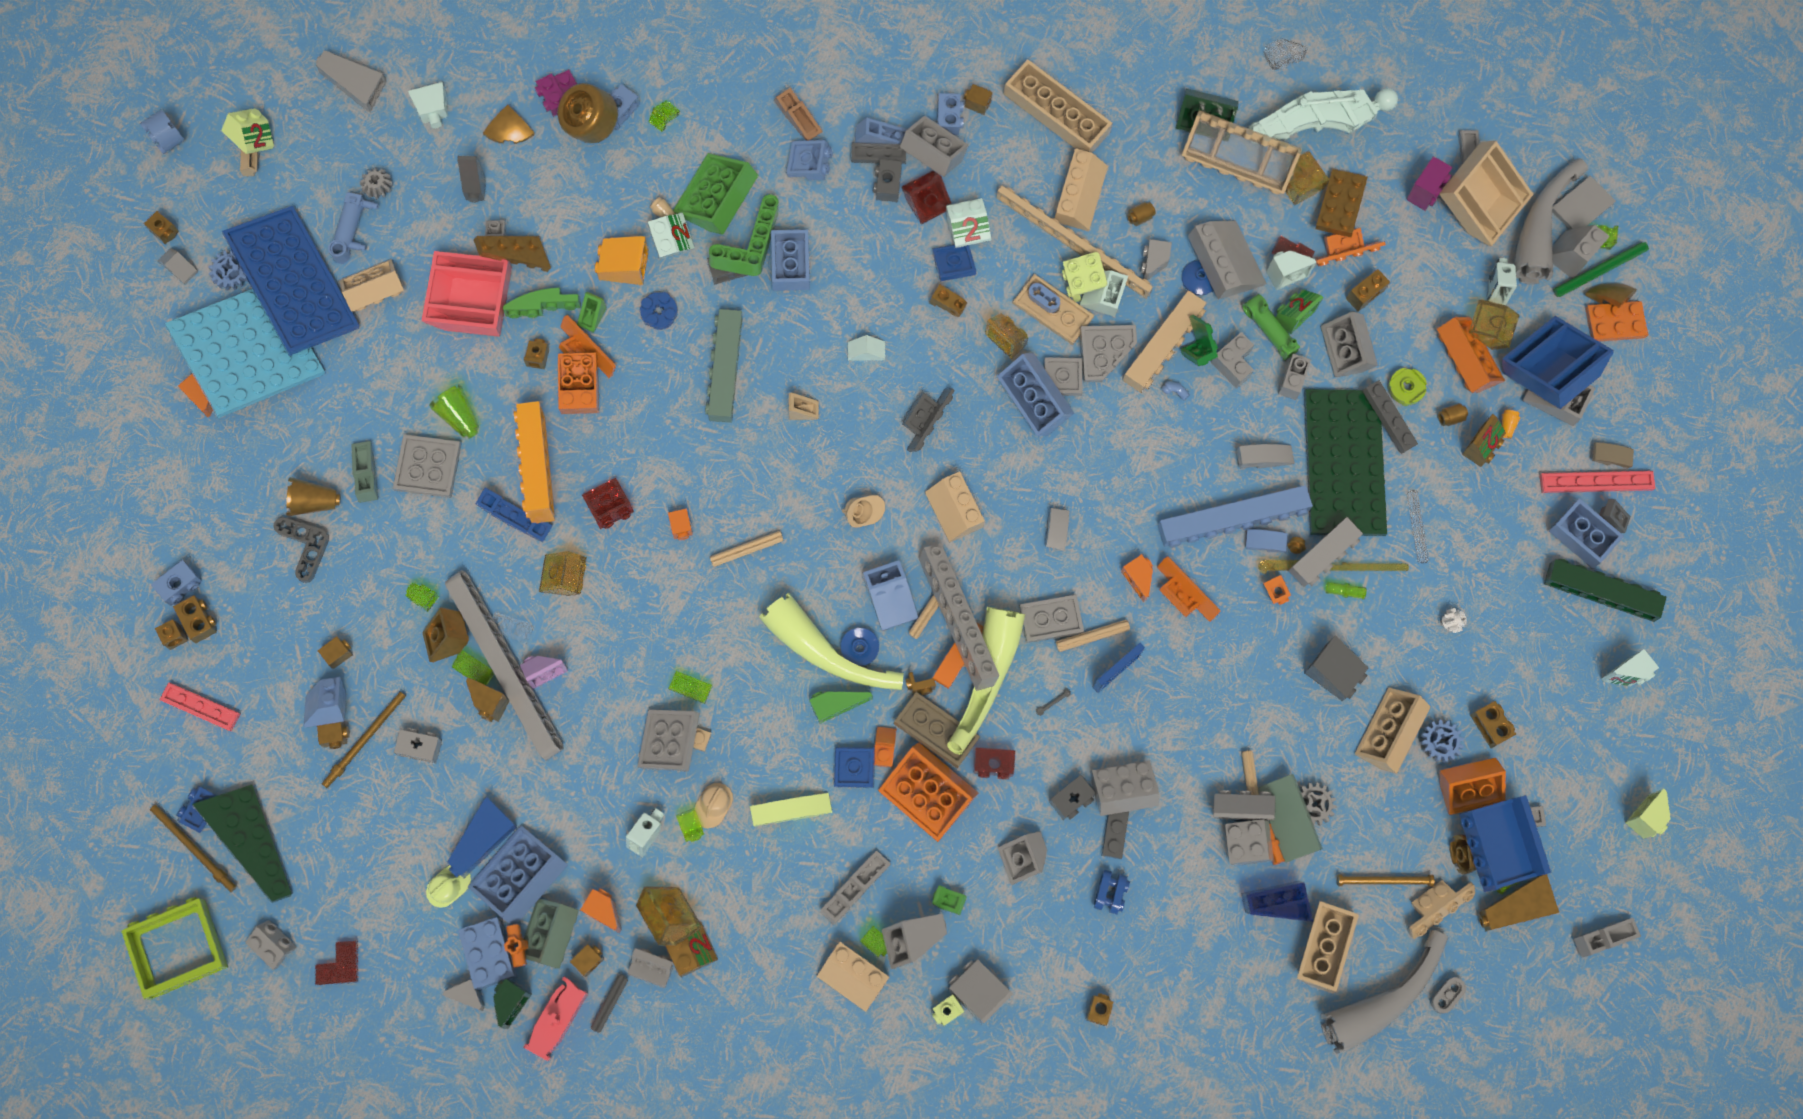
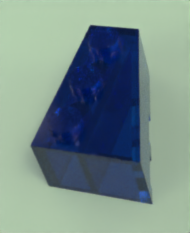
(1279, 901)

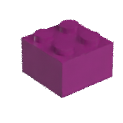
(1430, 184)

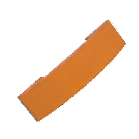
(951, 666)

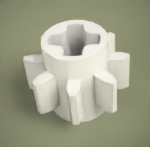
(1454, 620)

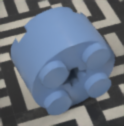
(162, 131)

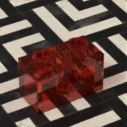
(1005, 758)

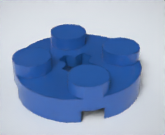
(656, 300)

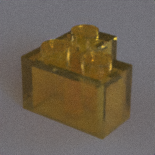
(1308, 181)

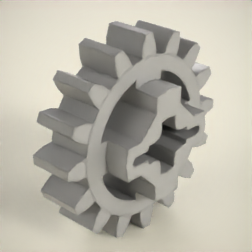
(1319, 810)

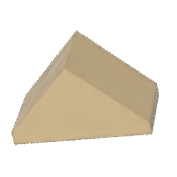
(802, 408)

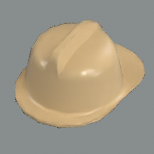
(864, 510)
(713, 805)

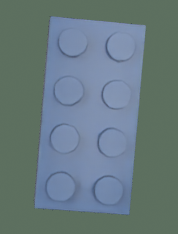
(1035, 394)

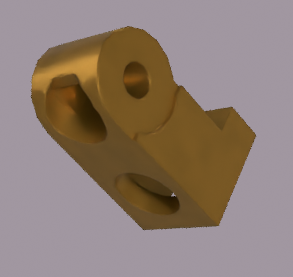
(948, 301)

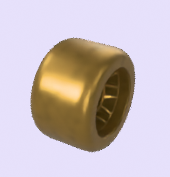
(587, 113)

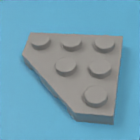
(1104, 349)

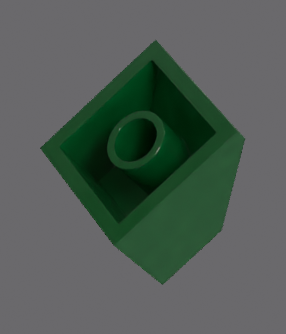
(509, 1002)

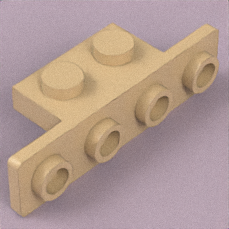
(1437, 904)

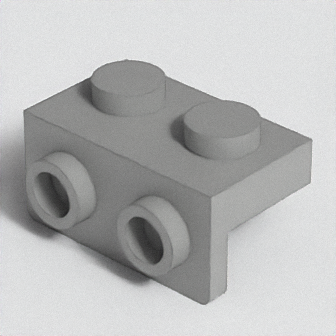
(270, 944)
(650, 967)

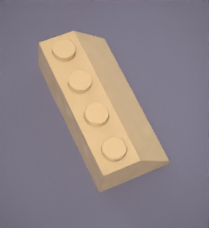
(1081, 190)
(1393, 730)
(1327, 947)

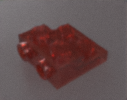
(608, 504)

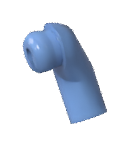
(1175, 387)

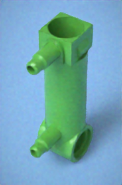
(1258, 310)

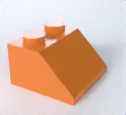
(602, 908)

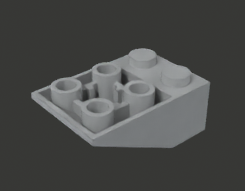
(1570, 413)

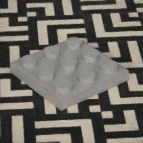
(427, 466)
(668, 740)

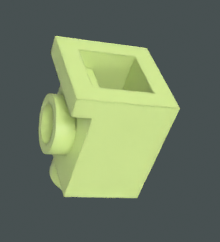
(953, 1005)

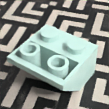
(1107, 298)

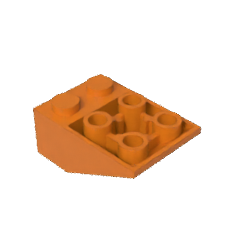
(578, 383)

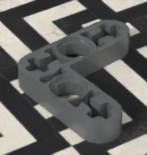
(309, 540)

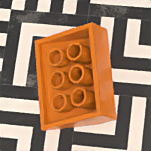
(928, 791)

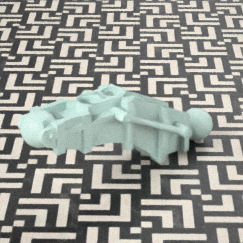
(1326, 110)

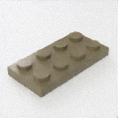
(932, 728)

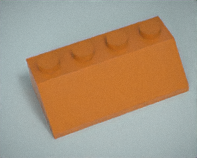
(1469, 355)

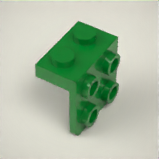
(1205, 347)

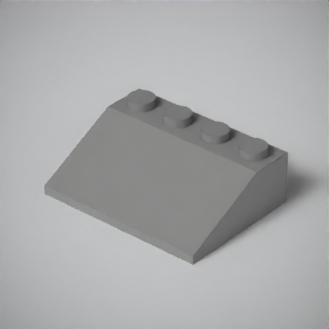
(1226, 258)

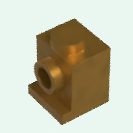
(538, 359)

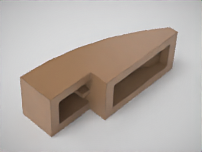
(798, 114)

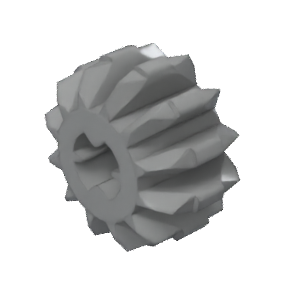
(376, 176)

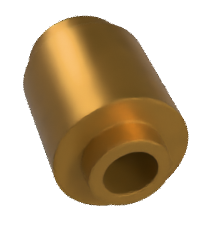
(1141, 213)
(1453, 415)

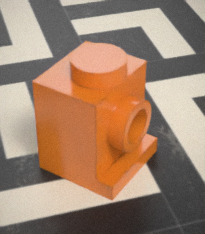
(1270, 586)

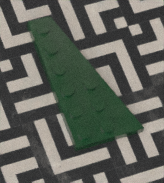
(244, 832)

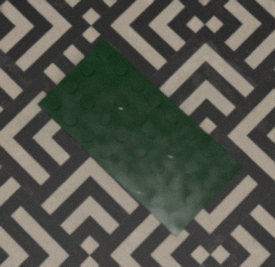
(1344, 462)

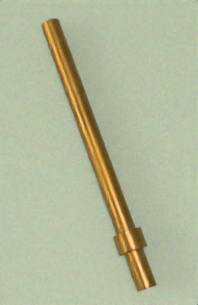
(338, 770)
(218, 874)

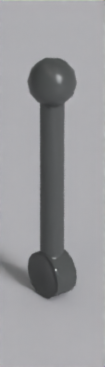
(1040, 711)

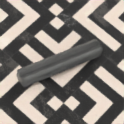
(609, 1003)

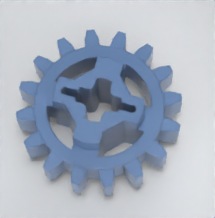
(229, 270)
(1446, 748)

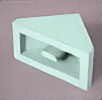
(866, 349)

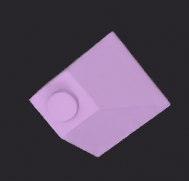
(542, 669)

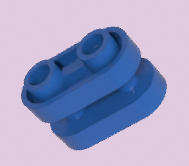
(1121, 885)

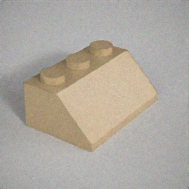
(371, 285)
(955, 507)
(853, 976)

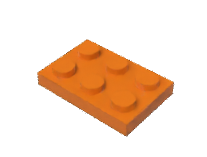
(1613, 323)

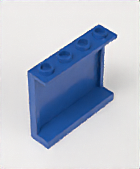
(1504, 843)

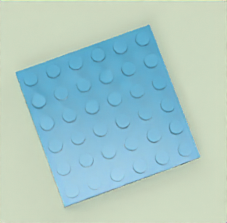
(239, 354)

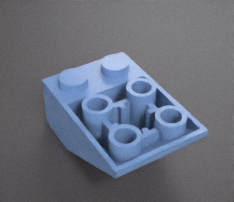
(890, 595)

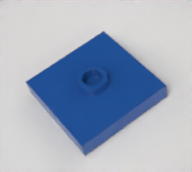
(954, 262)
(854, 767)

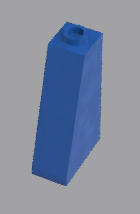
(481, 837)

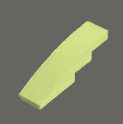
(791, 809)

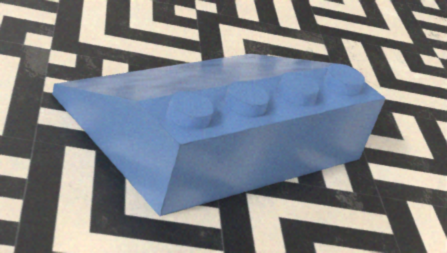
(517, 876)

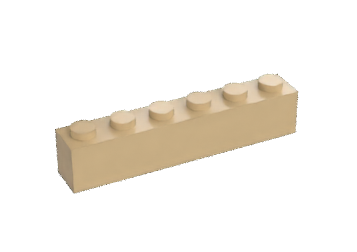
(1164, 342)

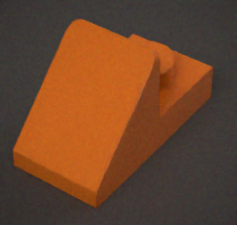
(885, 746)

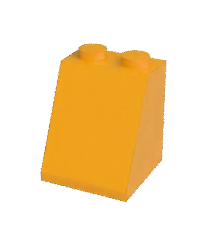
(622, 260)

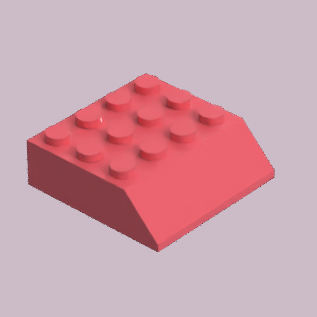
(467, 293)

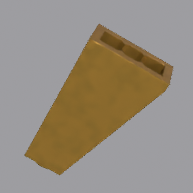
(1524, 904)

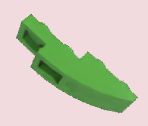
(534, 303)

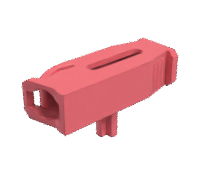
(556, 1019)

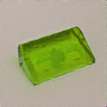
(472, 668)

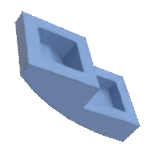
(1266, 540)

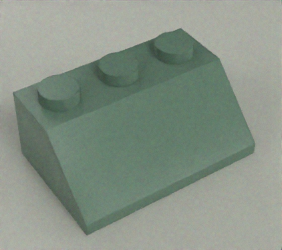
(549, 932)

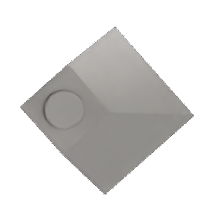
(1024, 857)

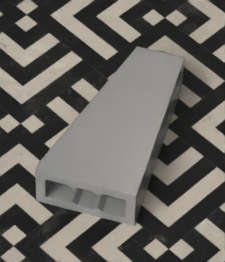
(353, 79)

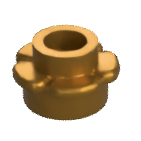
(1296, 545)

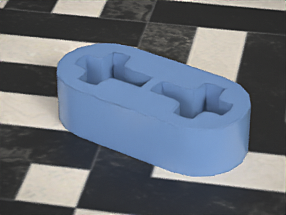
(1044, 298)

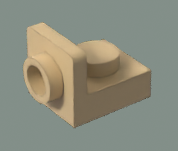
(701, 739)

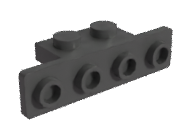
(924, 415)

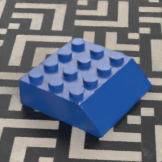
(1557, 362)

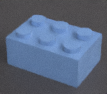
(790, 260)
(1586, 533)
(486, 953)

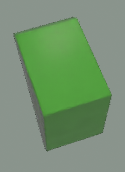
(591, 312)

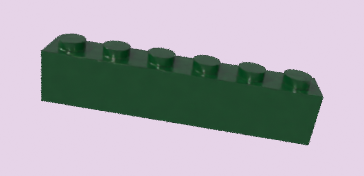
(1605, 590)

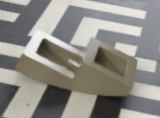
(1613, 454)

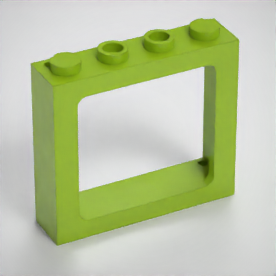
(139, 959)

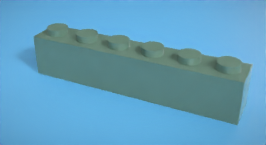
(725, 365)

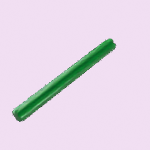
(1601, 269)

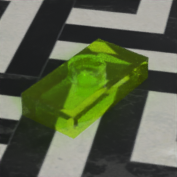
(690, 687)

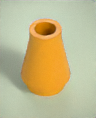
(1509, 422)

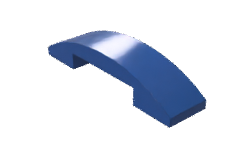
(512, 515)

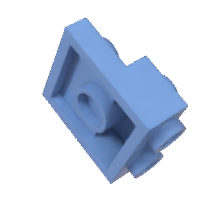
(809, 159)

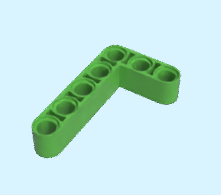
(749, 261)

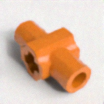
(517, 953)

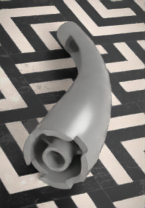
(1534, 246)
(1366, 1018)

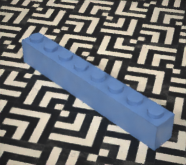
(1234, 516)

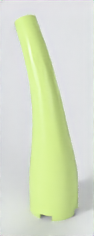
(799, 633)
(1002, 636)

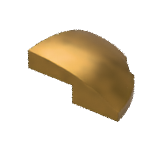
(508, 127)
(1612, 293)

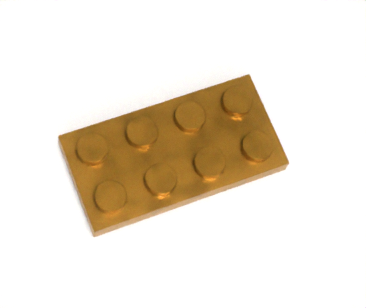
(1341, 203)

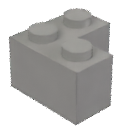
(1231, 360)

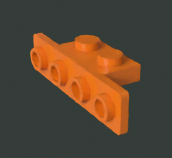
(1341, 246)
(581, 343)
(1184, 592)

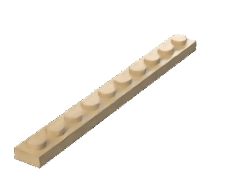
(1069, 238)

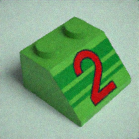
(1298, 309)

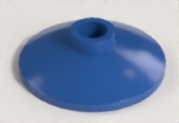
(1193, 282)
(861, 637)

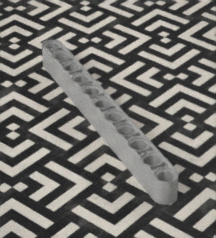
(504, 665)

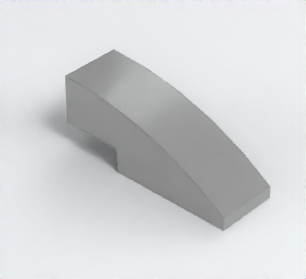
(1265, 455)
(1607, 937)

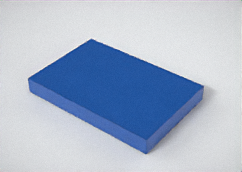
(1118, 668)

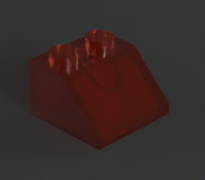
(927, 196)

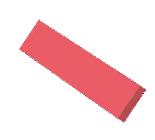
(200, 707)

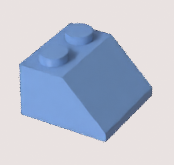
(325, 703)

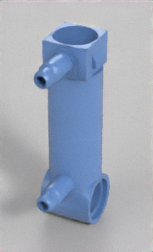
(347, 226)

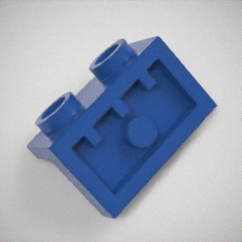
(188, 815)

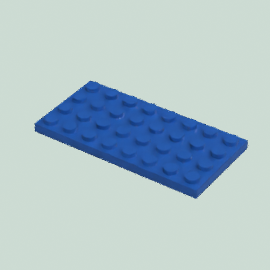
(290, 280)

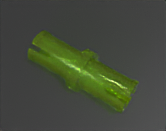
(1346, 590)

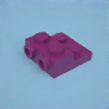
(553, 88)

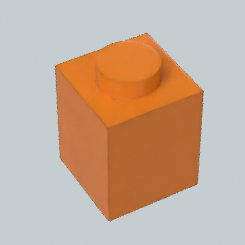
(680, 524)

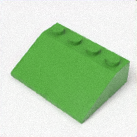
(716, 192)

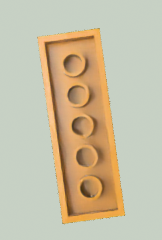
(534, 462)

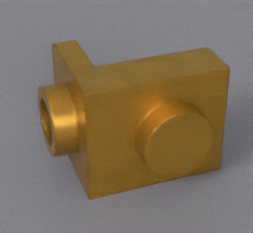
(924, 687)

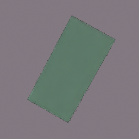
(1292, 820)

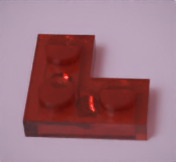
(345, 968)

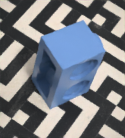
(950, 114)

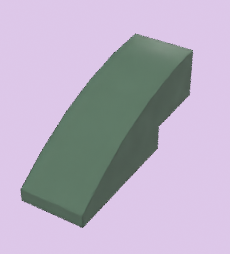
(364, 472)

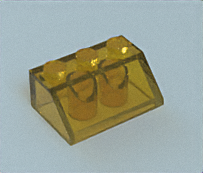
(667, 914)

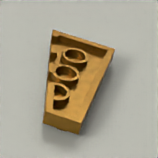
(515, 249)

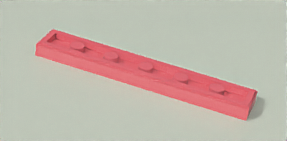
(1597, 481)

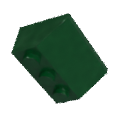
(1208, 103)

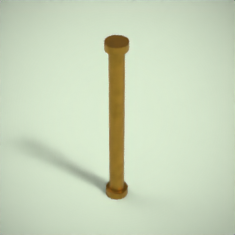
(1409, 880)

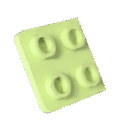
(1084, 275)

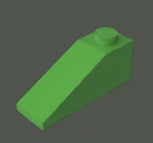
(832, 704)

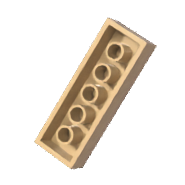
(1057, 107)

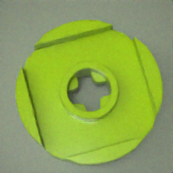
(1407, 376)

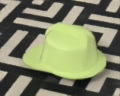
(446, 888)

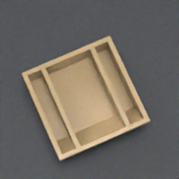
(1486, 193)

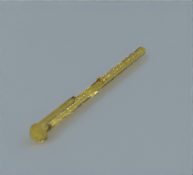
(1285, 565)

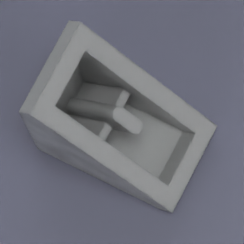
(177, 265)
(466, 994)

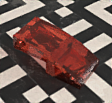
(1285, 245)

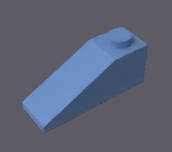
(878, 132)

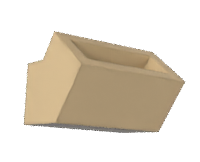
(244, 164)

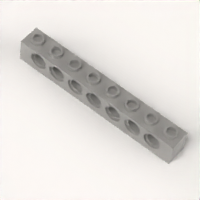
(959, 617)

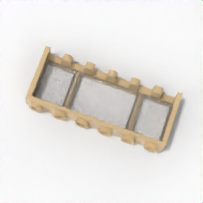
(1241, 152)

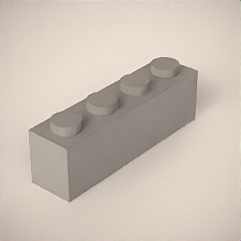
(1325, 552)

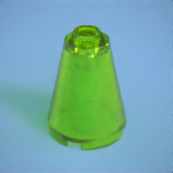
(456, 411)

